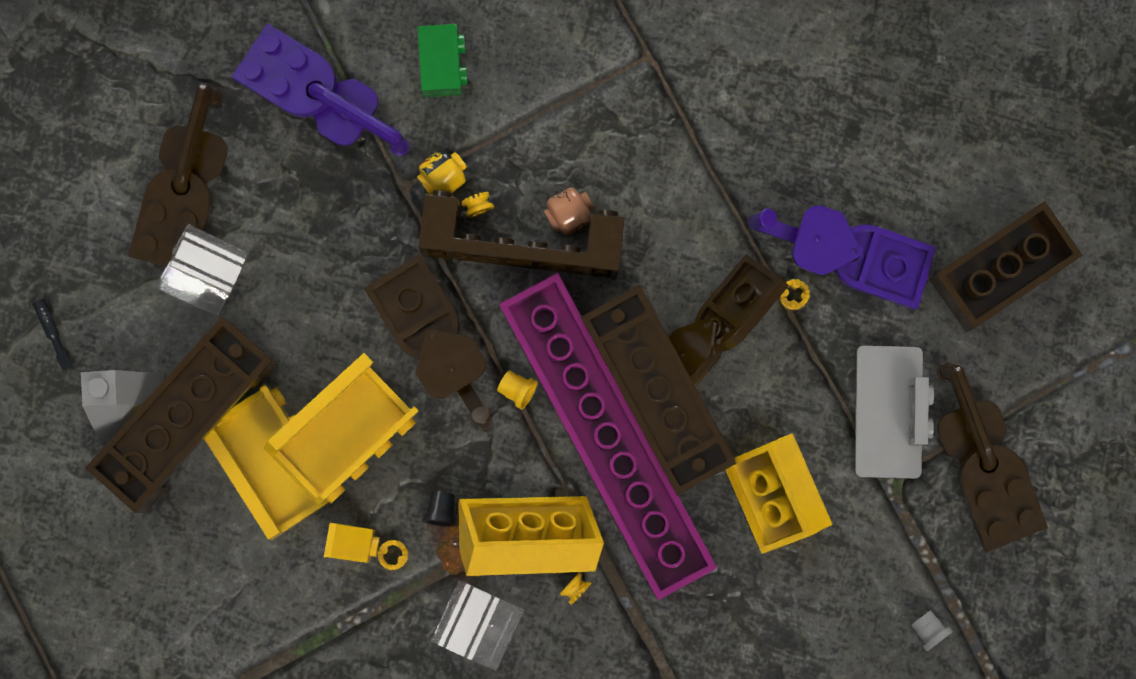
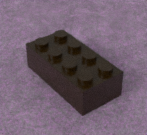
(1005, 267)

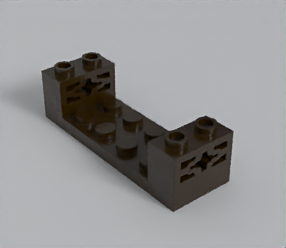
(441, 240)
(659, 390)
(180, 415)

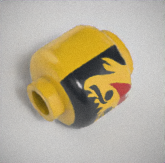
(442, 172)

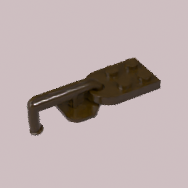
(189, 162)
(727, 316)
(429, 331)
(1002, 498)

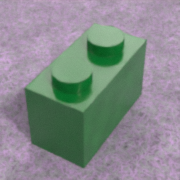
(440, 60)

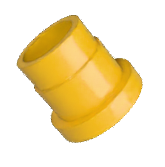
(517, 388)

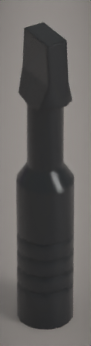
(52, 333)

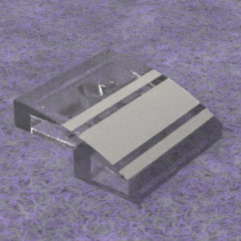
(202, 270)
(477, 625)

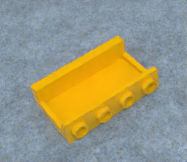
(340, 431)
(261, 482)

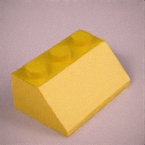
(778, 494)

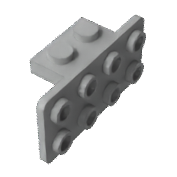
(891, 412)

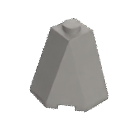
(114, 397)

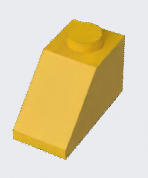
(351, 543)

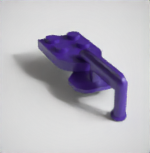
(290, 72)
(883, 262)

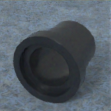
(440, 509)

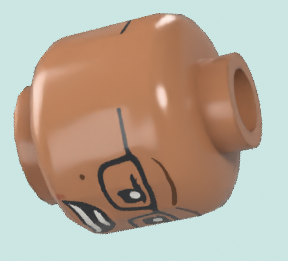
(569, 211)

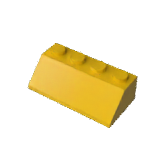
(528, 535)

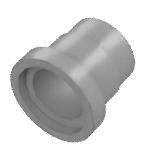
(930, 630)

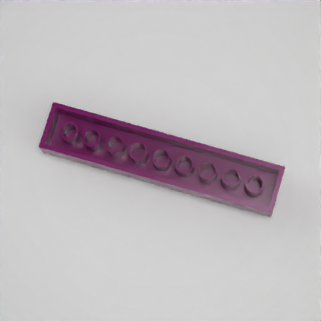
(607, 437)

